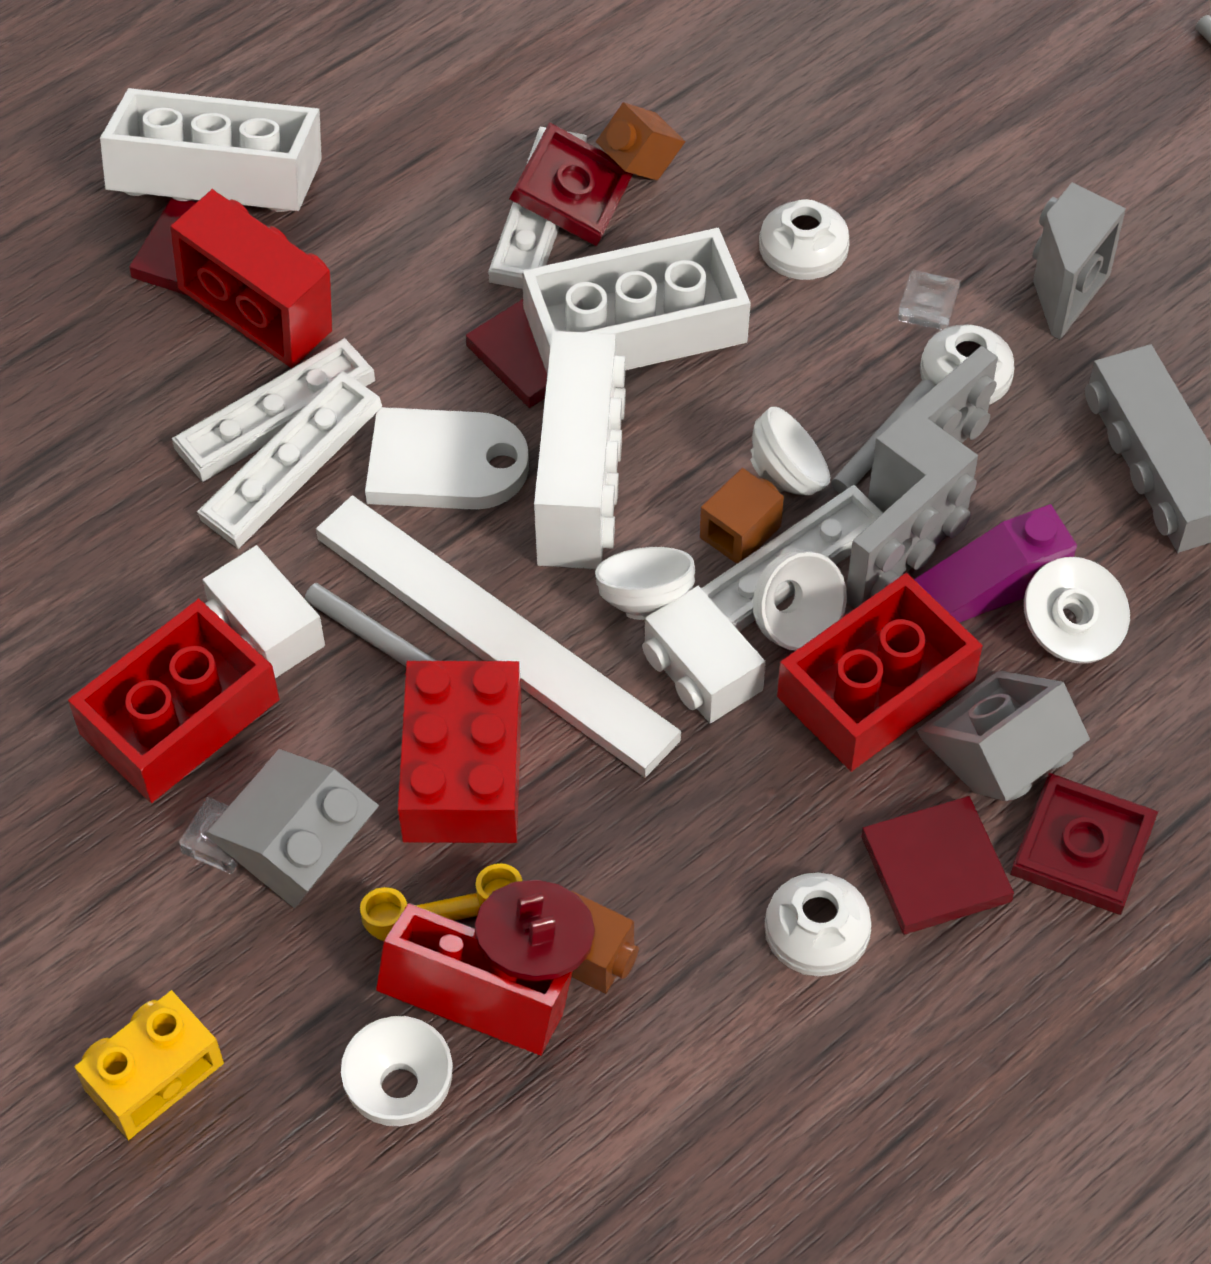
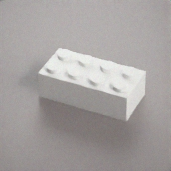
(203, 143)
(655, 296)
(579, 450)

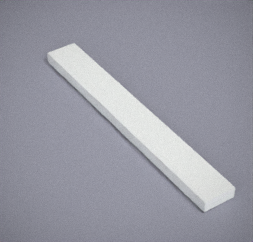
(500, 634)

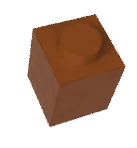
(640, 141)
(741, 515)
(611, 950)

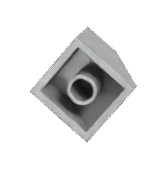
(1074, 253)
(1006, 733)
(292, 823)

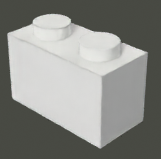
(265, 610)
(703, 655)

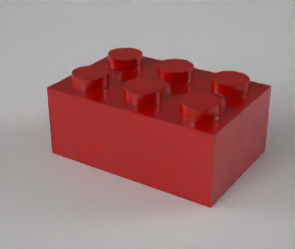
(252, 277)
(878, 671)
(174, 700)
(460, 752)

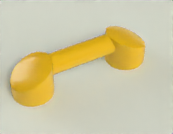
(384, 905)

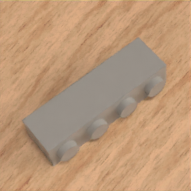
(1158, 441)

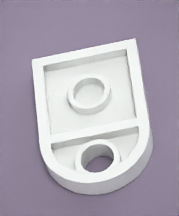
(444, 459)

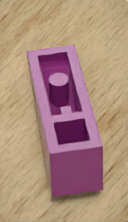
(998, 564)

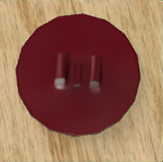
(534, 930)

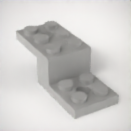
(923, 478)

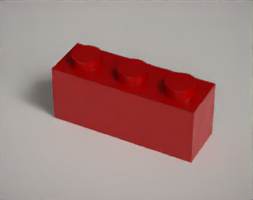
(442, 971)

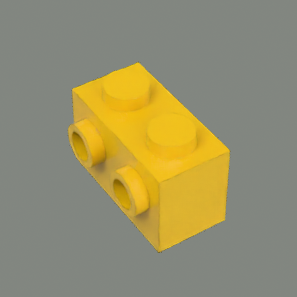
(149, 1063)

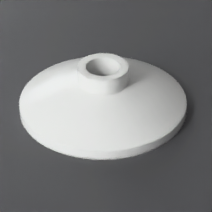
(1091, 595)

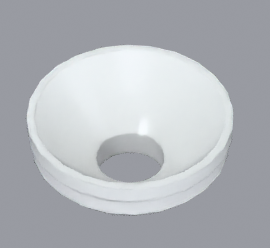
(804, 252)
(942, 357)
(787, 454)
(645, 579)
(817, 600)
(814, 946)
(390, 1046)

